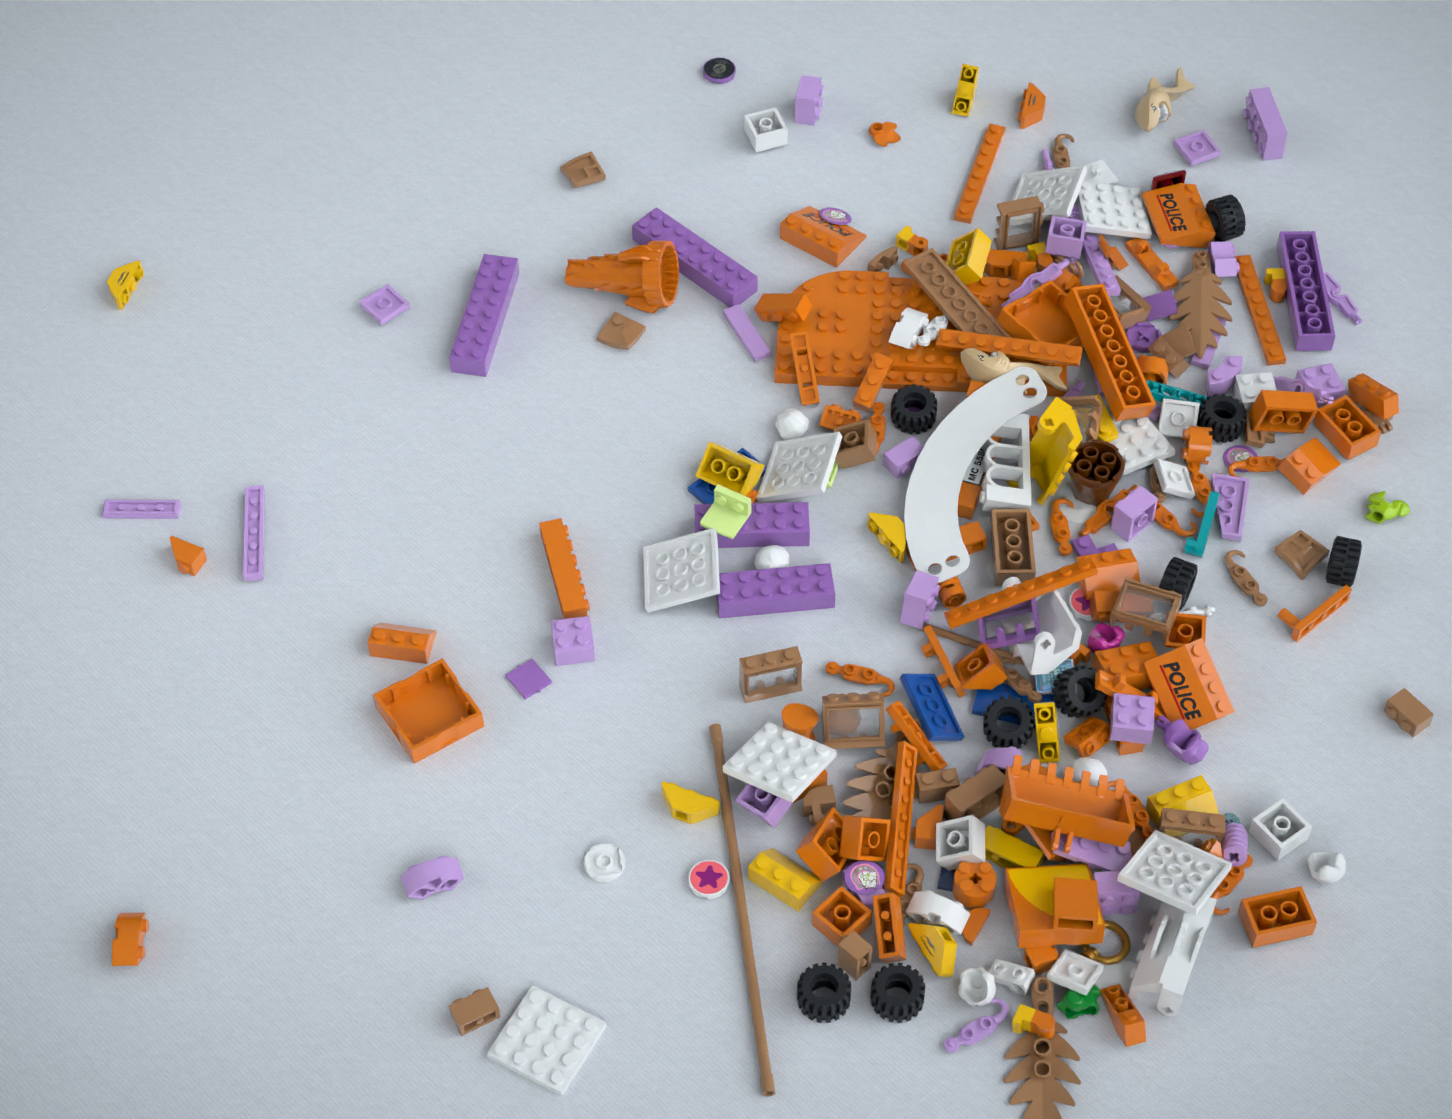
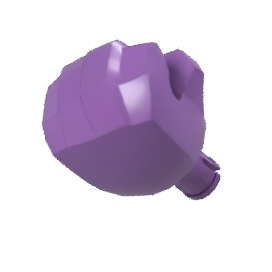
(1182, 741)

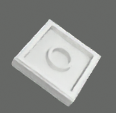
(1177, 416)
(1174, 478)
(1075, 972)

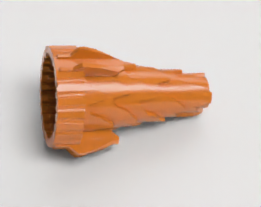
(643, 272)

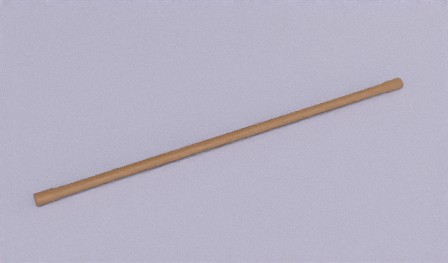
(766, 1076)

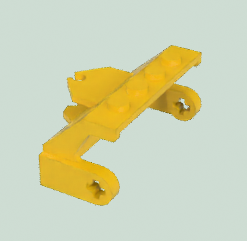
(1053, 448)

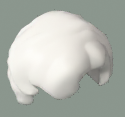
(791, 424)
(771, 557)
(1091, 765)
(1327, 866)
(977, 986)

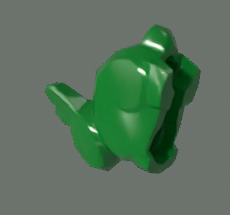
(1077, 1004)

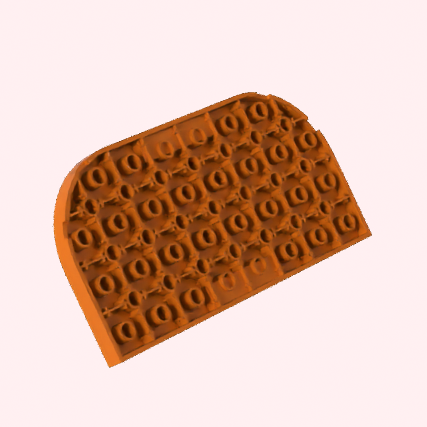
(855, 320)

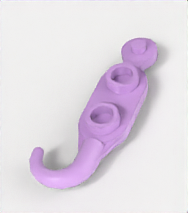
(977, 1029)

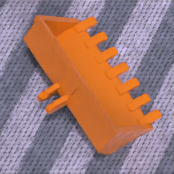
(1066, 804)

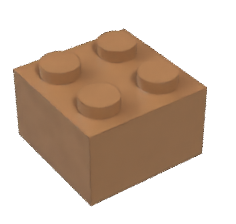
(857, 444)

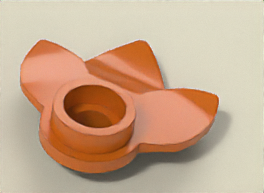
(884, 133)

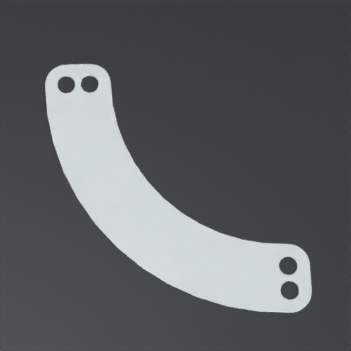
(942, 464)

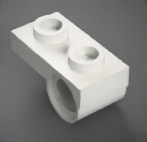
(1014, 976)

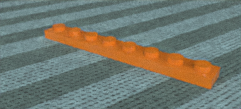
(979, 173)
(1259, 312)
(1010, 347)
(1020, 593)
(901, 819)

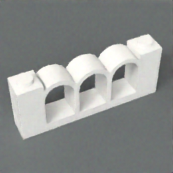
(1004, 497)

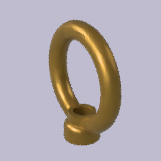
(1093, 954)

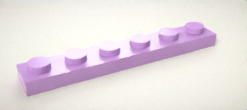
(1099, 265)
(254, 533)

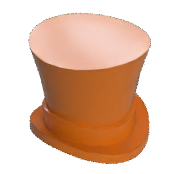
(800, 719)

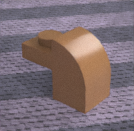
(818, 802)

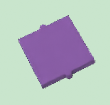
(1162, 305)
(528, 679)

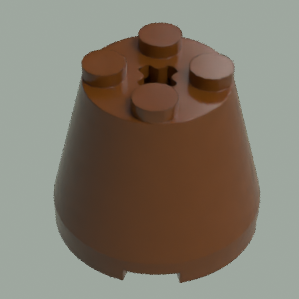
(1096, 471)

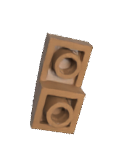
(884, 260)

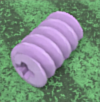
(1234, 844)

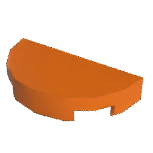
(974, 924)

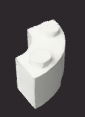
(909, 328)
(937, 911)

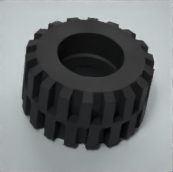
(1226, 217)
(913, 397)
(1224, 416)
(1343, 561)
(1180, 578)
(1066, 696)
(1013, 708)
(826, 977)
(900, 977)

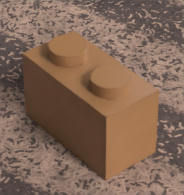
(1174, 361)
(1408, 712)
(935, 784)
(854, 955)
(474, 1011)

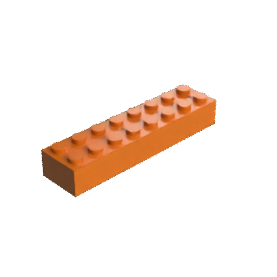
(1109, 352)

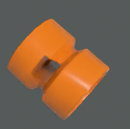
(951, 593)

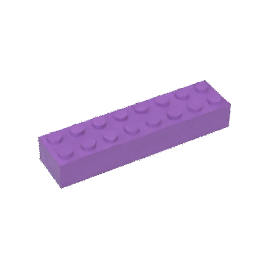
(698, 259)
(1306, 291)
(484, 315)

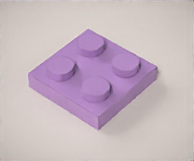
(1197, 147)
(384, 304)

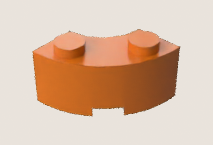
(130, 933)

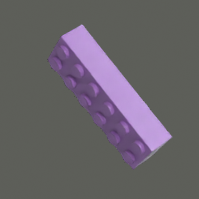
(766, 526)
(776, 590)

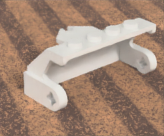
(1058, 636)
(1170, 954)

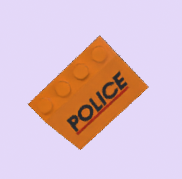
(1179, 216)
(819, 237)
(1188, 685)

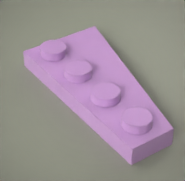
(1230, 504)
(1095, 853)

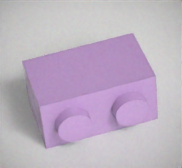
(903, 457)

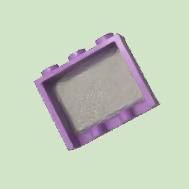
(1010, 625)

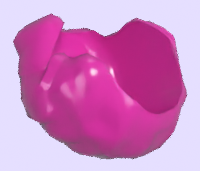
(1105, 637)

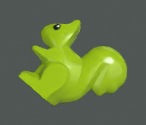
(1384, 510)

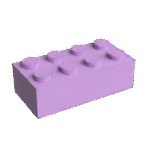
(1265, 123)

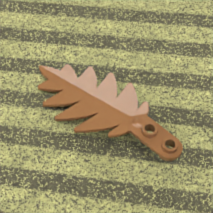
(1202, 304)
(879, 786)
(1042, 1064)

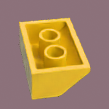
(969, 255)
(729, 469)
(1188, 795)
(783, 878)

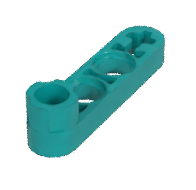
(1175, 393)
(1197, 546)

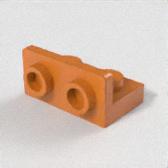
(835, 416)
(1089, 736)

